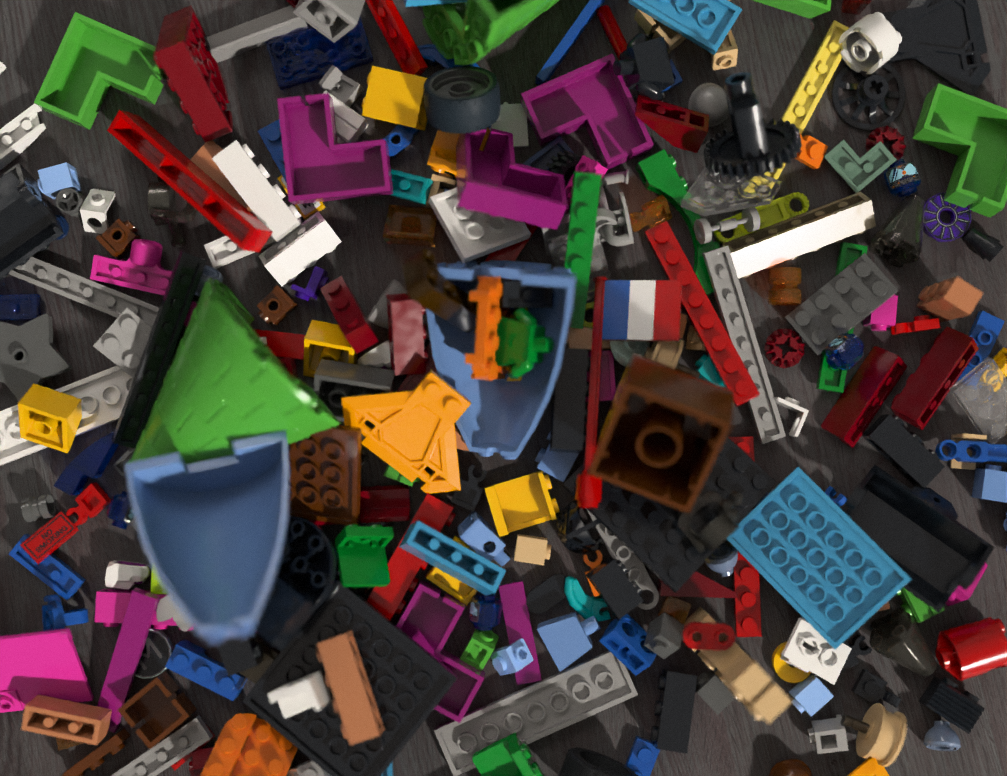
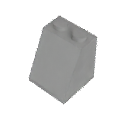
(330, 17)

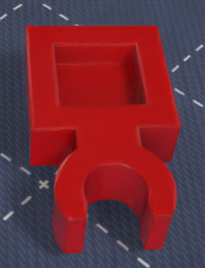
(920, 323)
(90, 503)

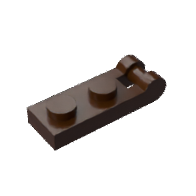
(96, 758)

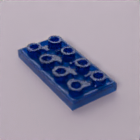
(310, 54)

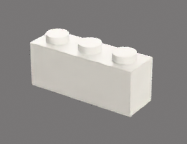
(300, 249)

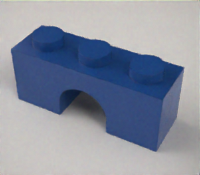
(192, 663)

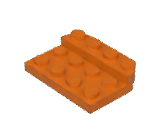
(487, 340)
(250, 749)

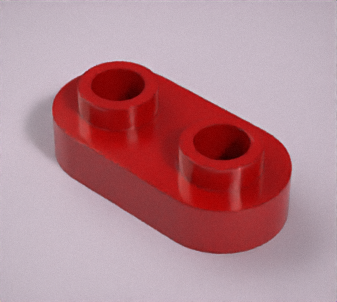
(709, 635)

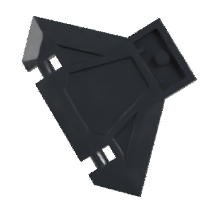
(941, 38)

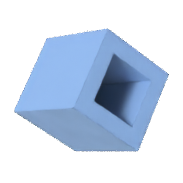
(57, 178)
(810, 695)

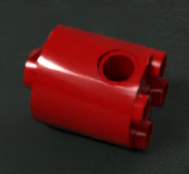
(972, 648)

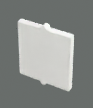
(514, 121)

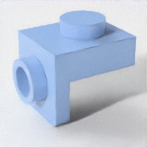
(511, 657)

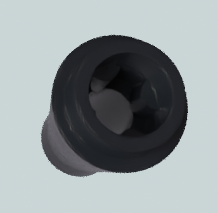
(984, 244)

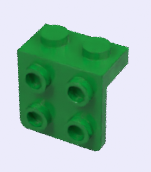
(363, 555)
(506, 758)

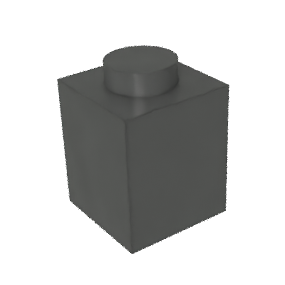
(664, 635)
(713, 691)

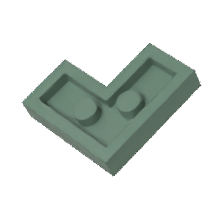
(856, 170)

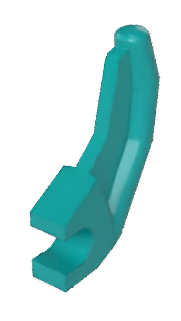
(583, 603)

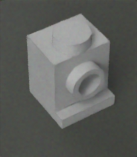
(828, 735)

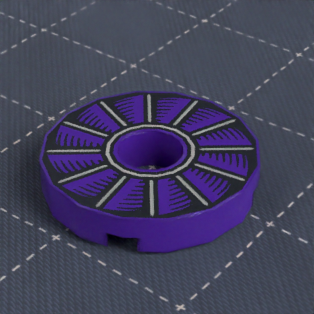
(940, 231)

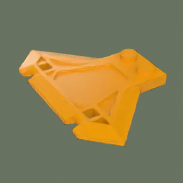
(413, 430)

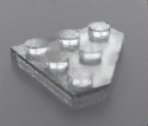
(719, 195)

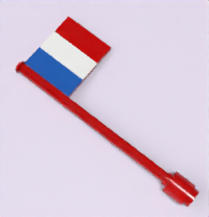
(623, 313)

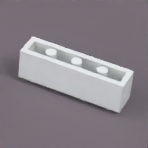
(257, 192)

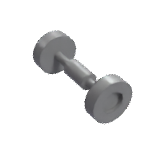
(703, 230)

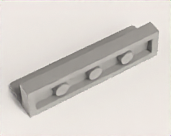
(255, 33)

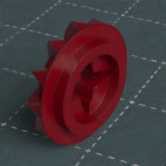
(888, 134)
(774, 353)

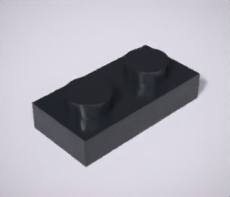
(525, 296)

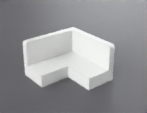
(302, 694)

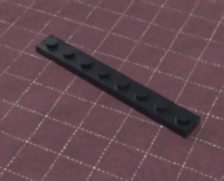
(159, 349)

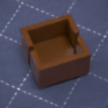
(160, 708)

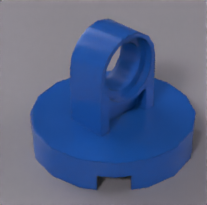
(55, 618)

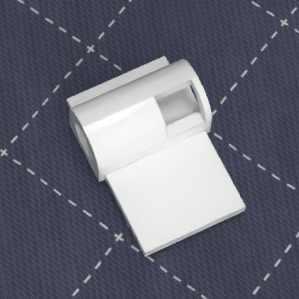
(812, 653)

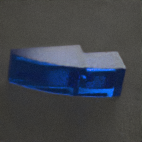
(87, 464)

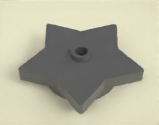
(40, 356)

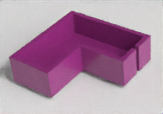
(593, 100)
(318, 165)
(498, 186)
(430, 622)

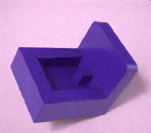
(316, 281)

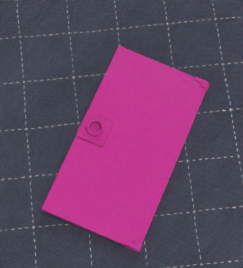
(40, 665)

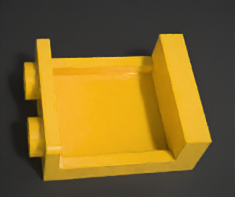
(395, 98)
(521, 502)

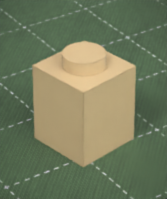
(531, 549)

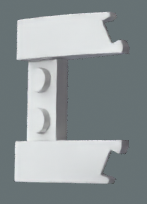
(19, 132)

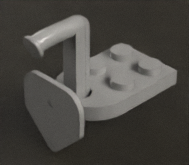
(606, 219)

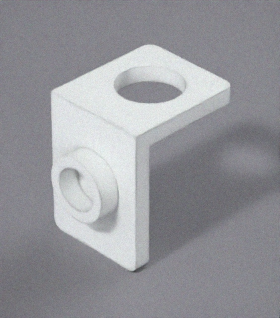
(96, 207)
(793, 404)

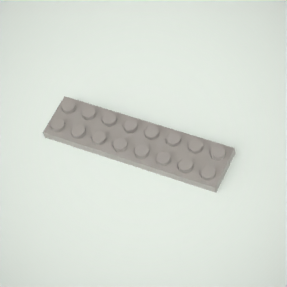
(537, 709)

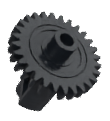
(753, 143)

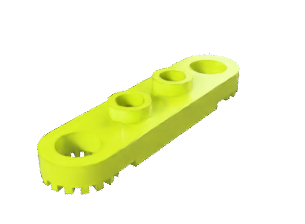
(769, 214)

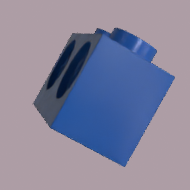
(626, 642)

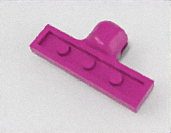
(139, 272)

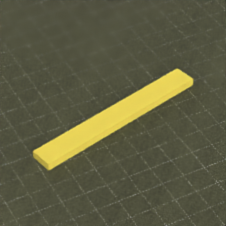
(814, 82)

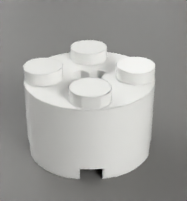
(869, 43)

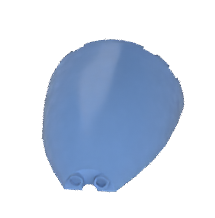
(503, 411)
(215, 530)

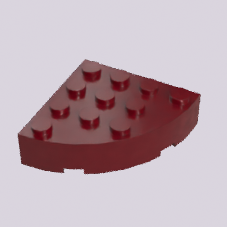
(193, 73)

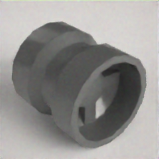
(67, 199)
(34, 508)

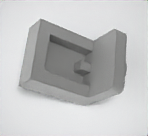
(340, 86)

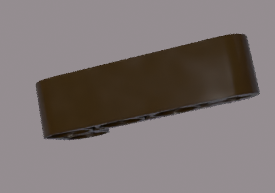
(438, 294)

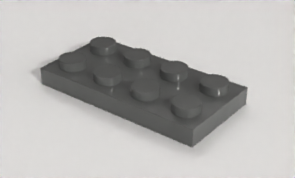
(841, 303)

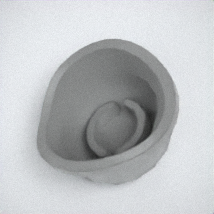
(710, 100)

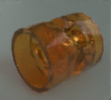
(784, 277)

